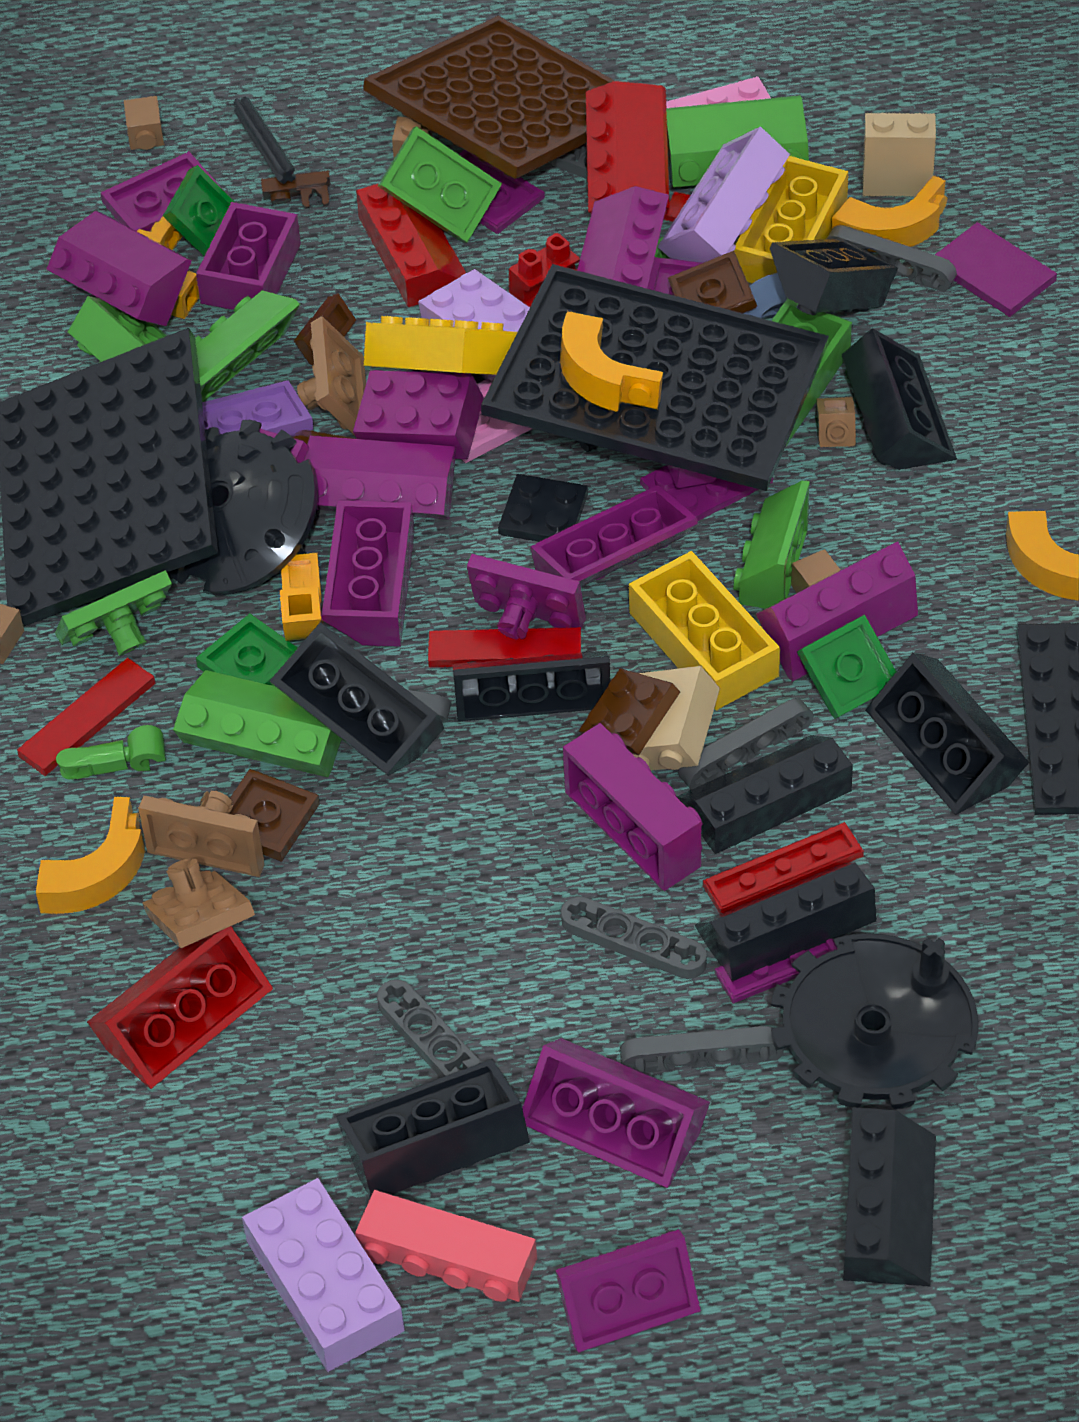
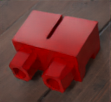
(533, 266)

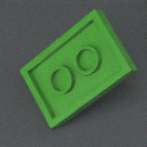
(439, 184)
(116, 614)

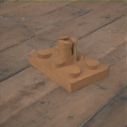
(337, 373)
(203, 833)
(196, 904)

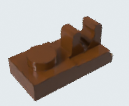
(303, 184)
(336, 313)

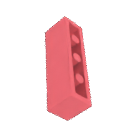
(446, 1246)

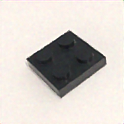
(541, 507)

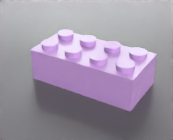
(725, 198)
(475, 299)
(323, 1274)

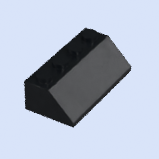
(831, 275)
(896, 403)
(530, 685)
(358, 701)
(945, 734)
(770, 791)
(790, 920)
(434, 1129)
(889, 1199)

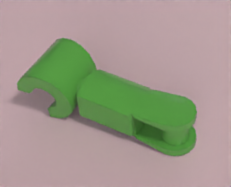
(143, 744)

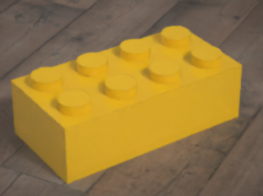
(796, 210)
(436, 346)
(704, 626)

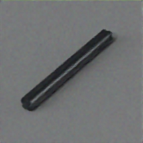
(264, 140)

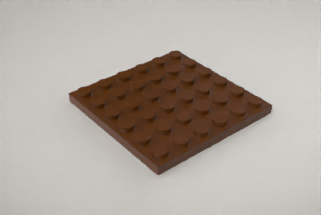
(494, 95)

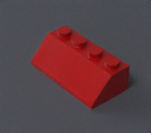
(626, 139)
(408, 244)
(180, 1005)

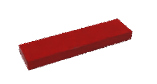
(464, 646)
(86, 715)
(783, 867)

